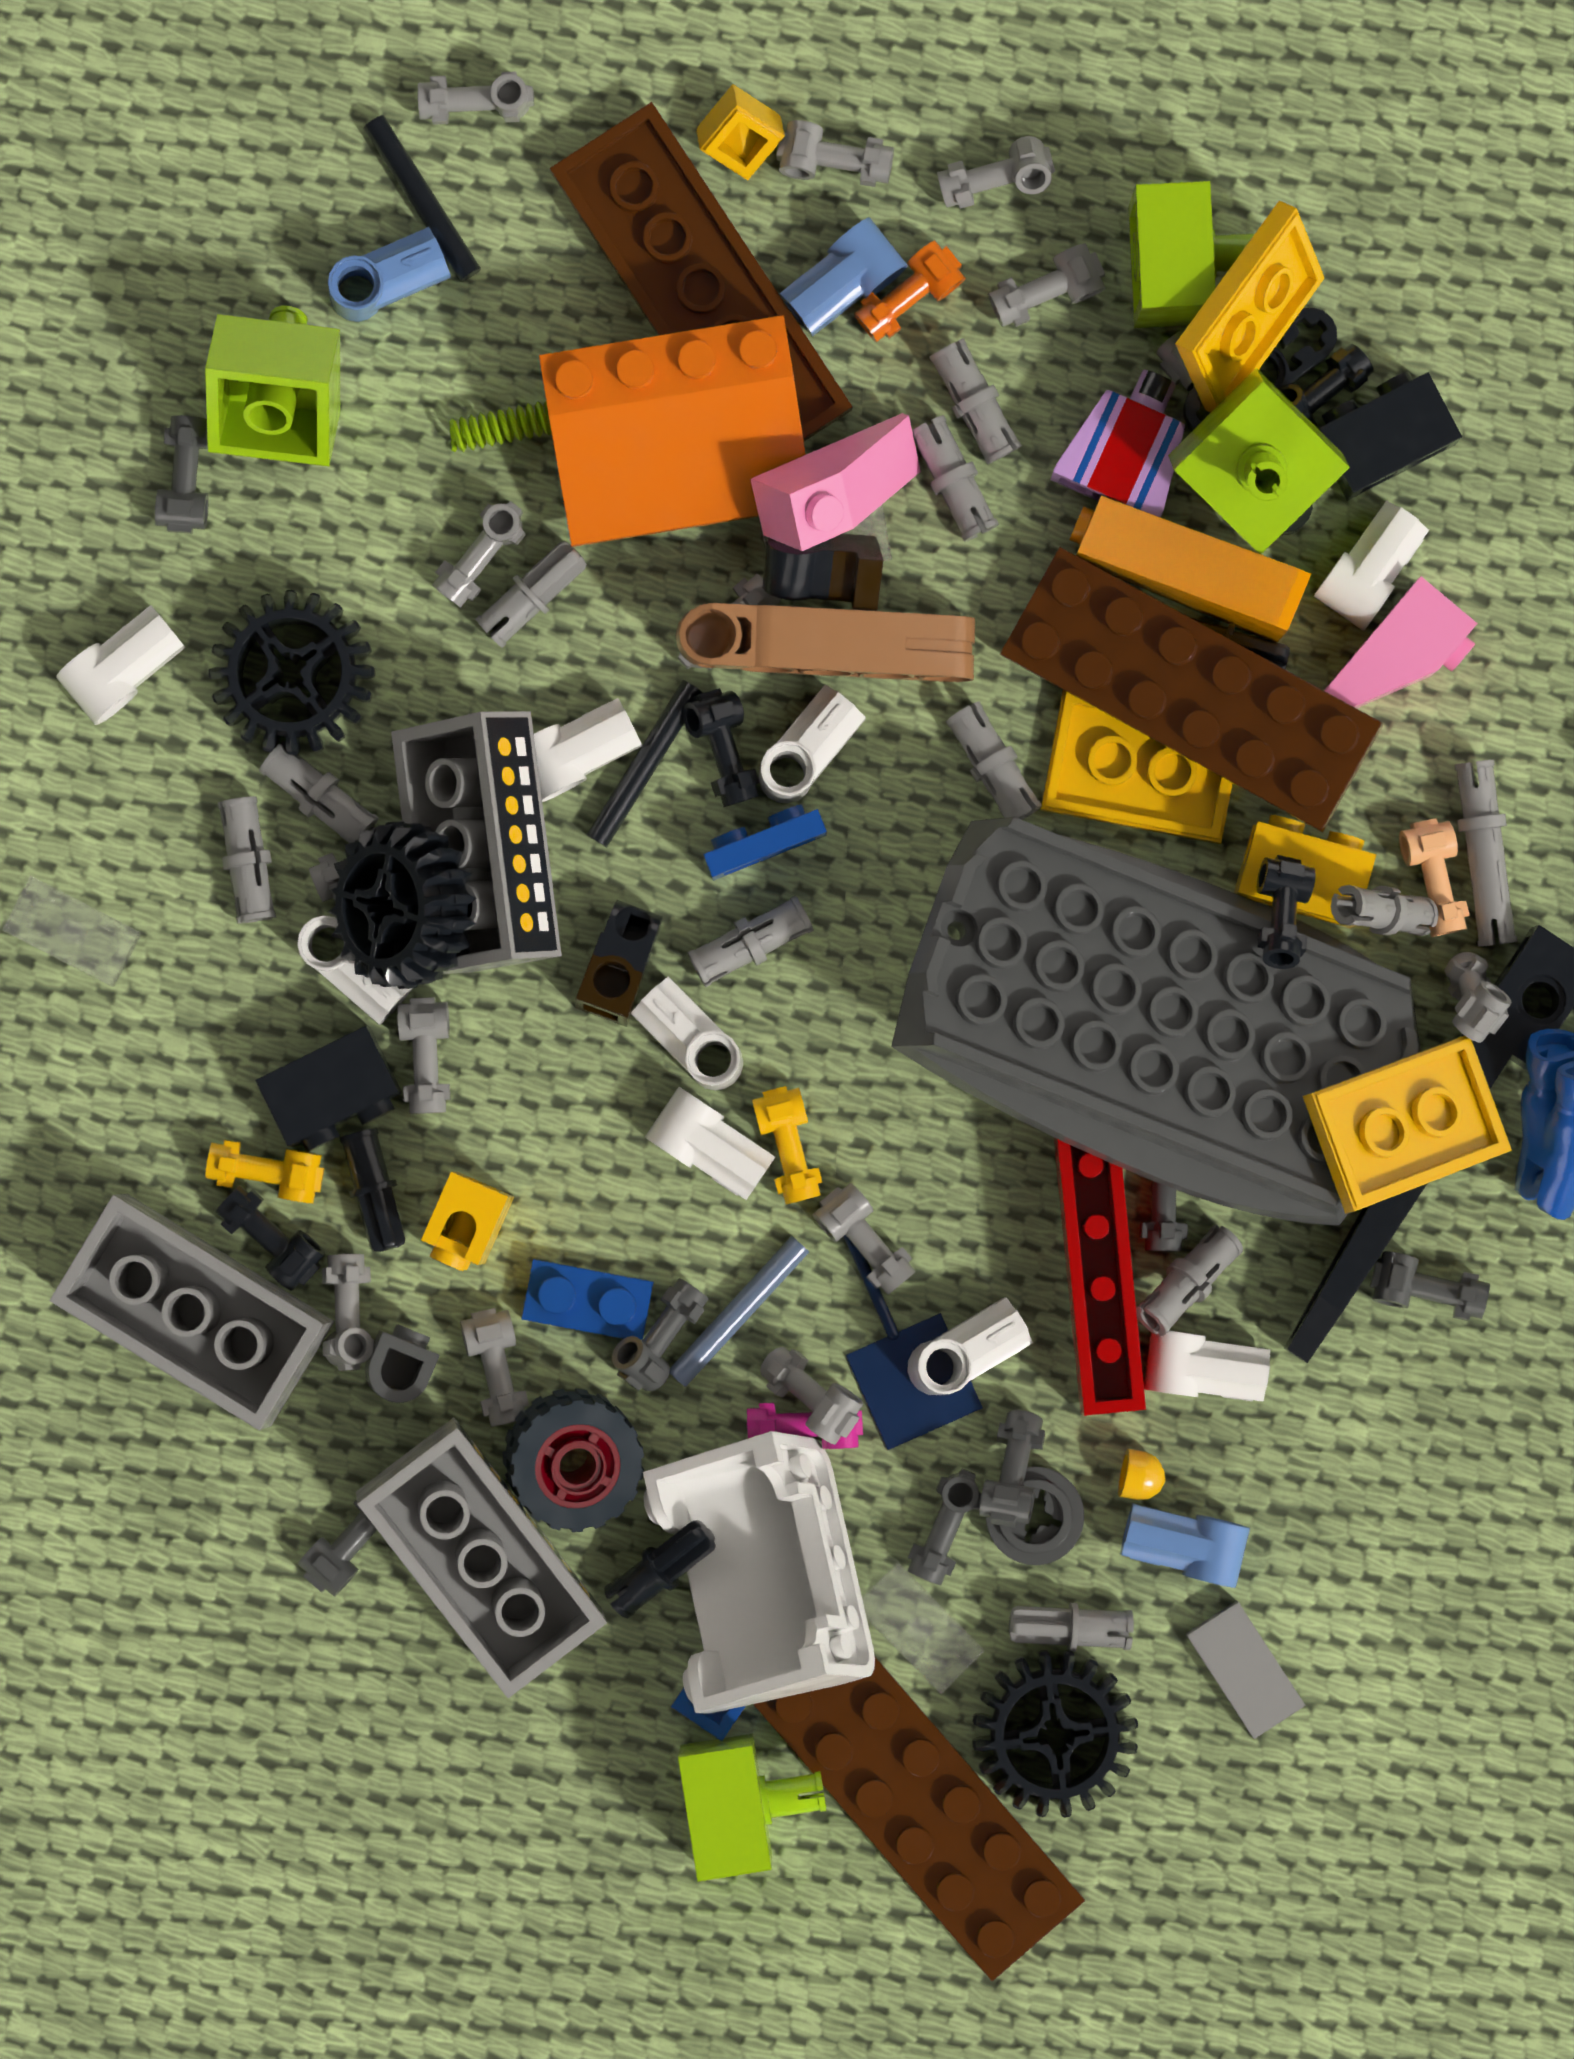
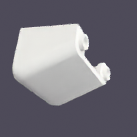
(782, 1584)

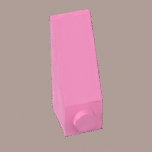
(836, 484)
(1406, 647)

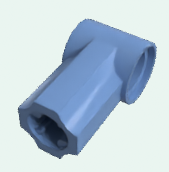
(856, 266)
(392, 270)
(1200, 1546)

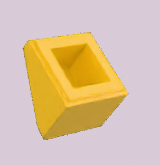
(740, 132)

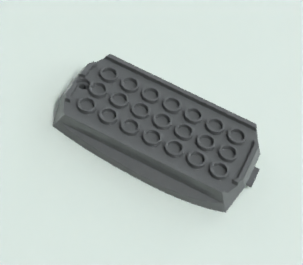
(1143, 1017)

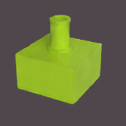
(1175, 252)
(273, 388)
(1258, 461)
(734, 1805)

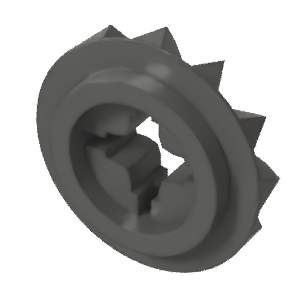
(1050, 1541)

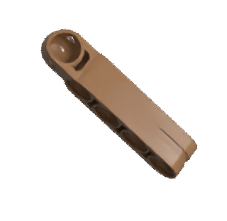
(829, 642)

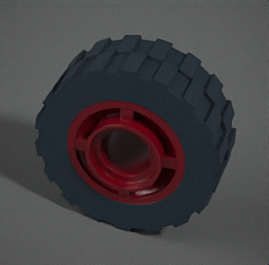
(596, 1488)

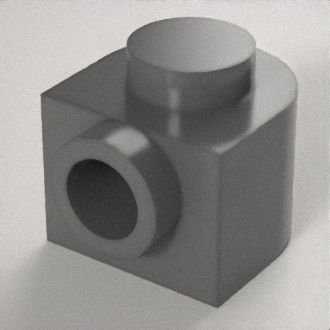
(400, 1364)

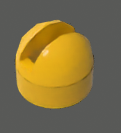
(1140, 1475)

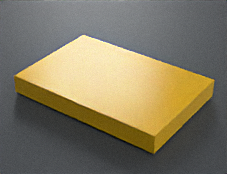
(1251, 306)
(1129, 780)
(1407, 1123)

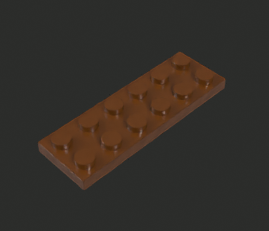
(682, 249)
(1191, 689)
(928, 1815)

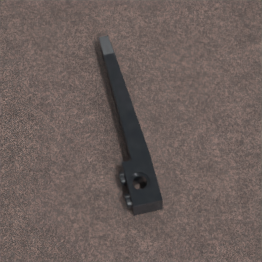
(1538, 960)

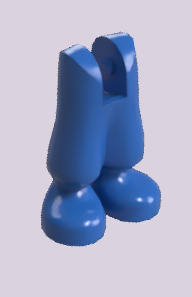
(1548, 1124)

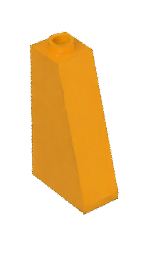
(1191, 568)

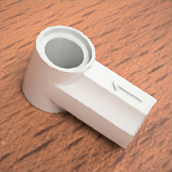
(1365, 576)
(107, 674)
(811, 742)
(582, 746)
(373, 999)
(685, 1032)
(700, 1138)
(972, 1346)
(1192, 1365)

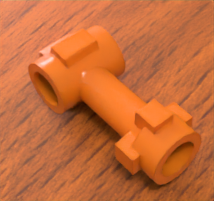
(934, 272)

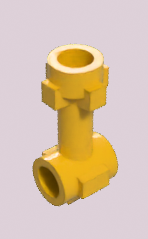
(781, 1113)
(297, 1175)

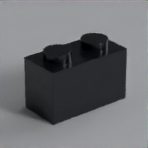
(1390, 432)
(330, 1088)

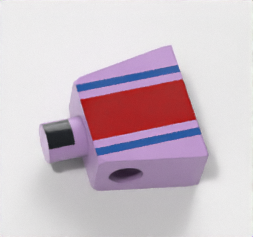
(1125, 447)

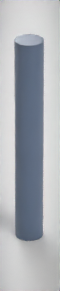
(738, 1311)

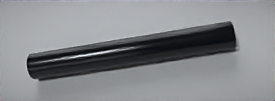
(422, 197)
(642, 766)

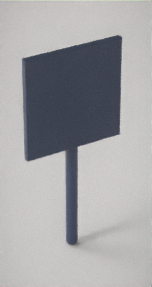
(884, 1379)

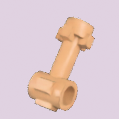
(1429, 845)

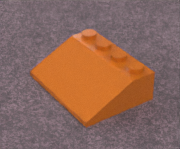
(670, 427)

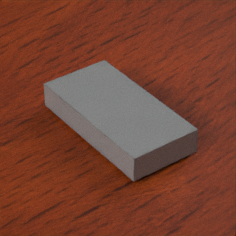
(1245, 1669)

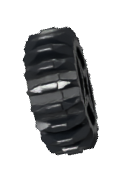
(313, 654)
(401, 905)
(1083, 1731)

